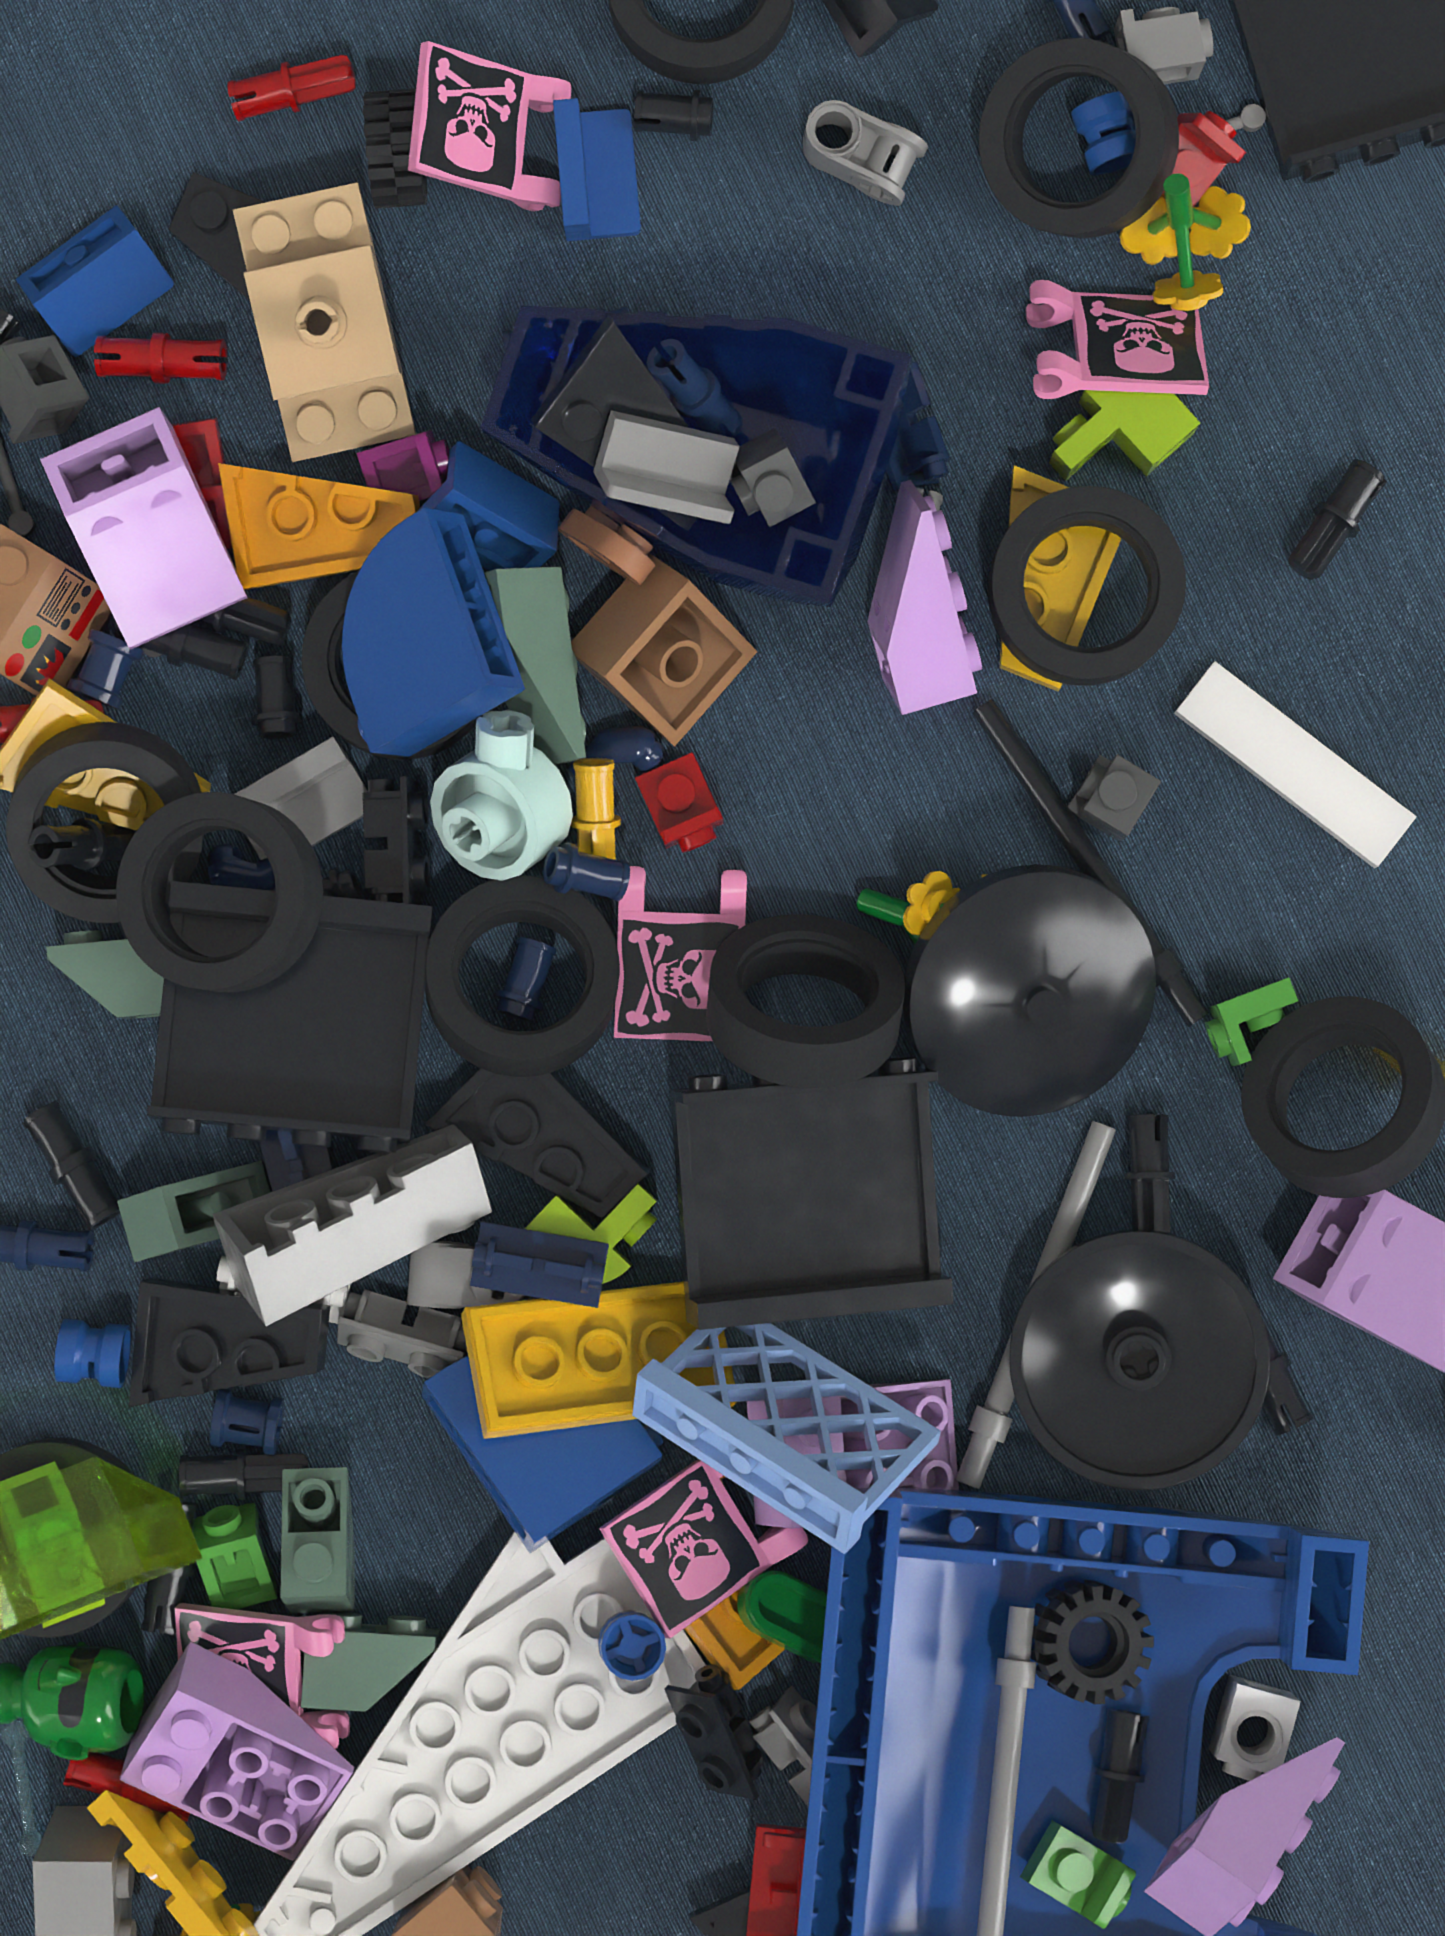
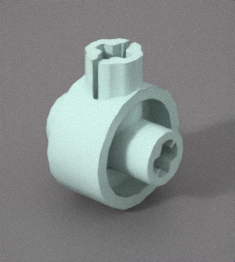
(501, 801)

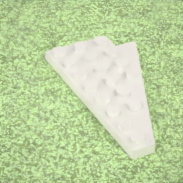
(482, 1741)

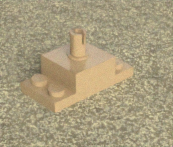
(324, 322)

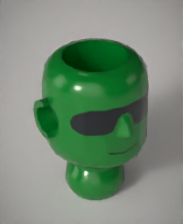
(75, 1698)

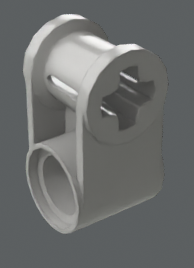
(866, 153)
(442, 1278)

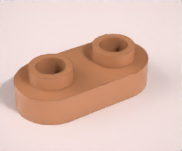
(609, 544)

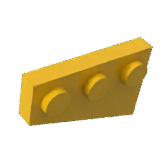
(1060, 573)
(104, 792)

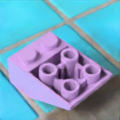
(144, 527)
(914, 611)
(1374, 1268)
(926, 1399)
(234, 1755)
(1234, 1846)

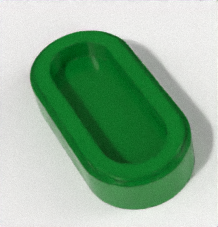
(785, 1613)

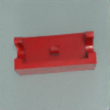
(776, 1880)

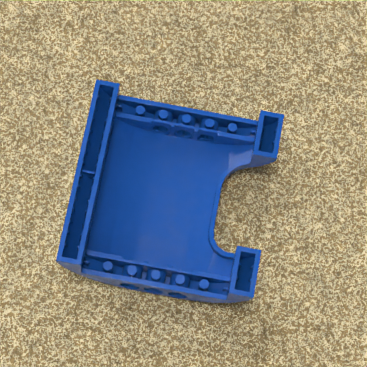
(916, 1701)

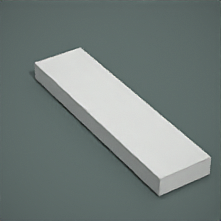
(1295, 765)

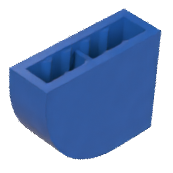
(424, 637)
(546, 1476)

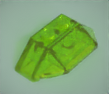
(84, 1540)

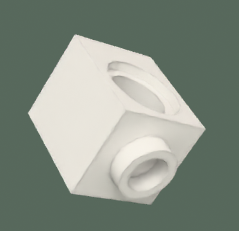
(1248, 1699)

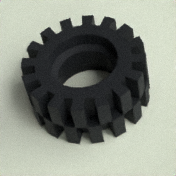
(388, 141)
(1125, 1646)

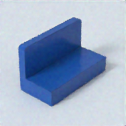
(596, 172)
(95, 281)
(506, 515)

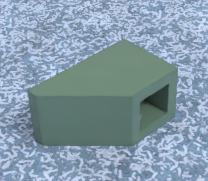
(109, 973)
(317, 1541)
(366, 1662)

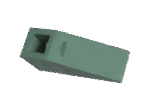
(537, 627)

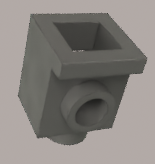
(38, 388)
(769, 479)
(1113, 796)

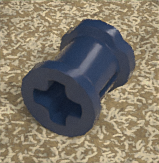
(105, 669)
(247, 1421)

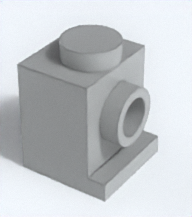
(1167, 42)

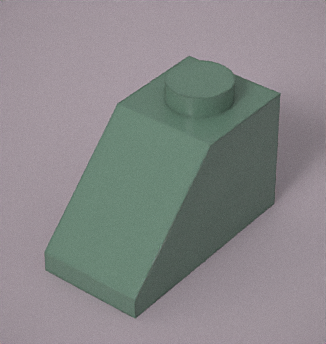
(182, 1212)

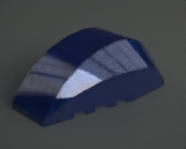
(821, 390)

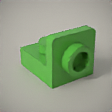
(1259, 1010)
(234, 1557)
(1079, 1875)

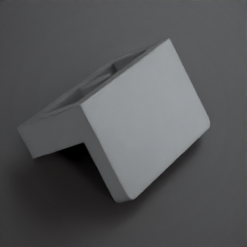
(666, 466)
(314, 791)

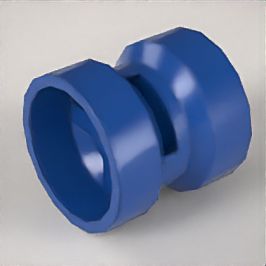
(1108, 132)
(92, 1353)
(638, 1652)

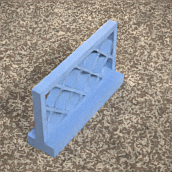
(755, 1451)

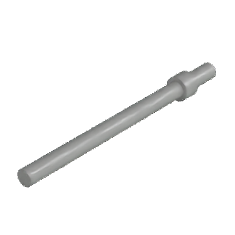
(991, 1421)
(1015, 1675)

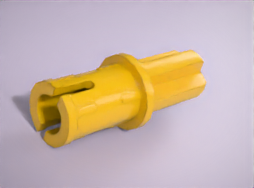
(595, 807)

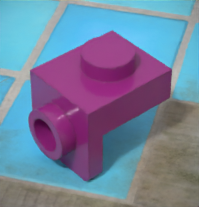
(407, 465)

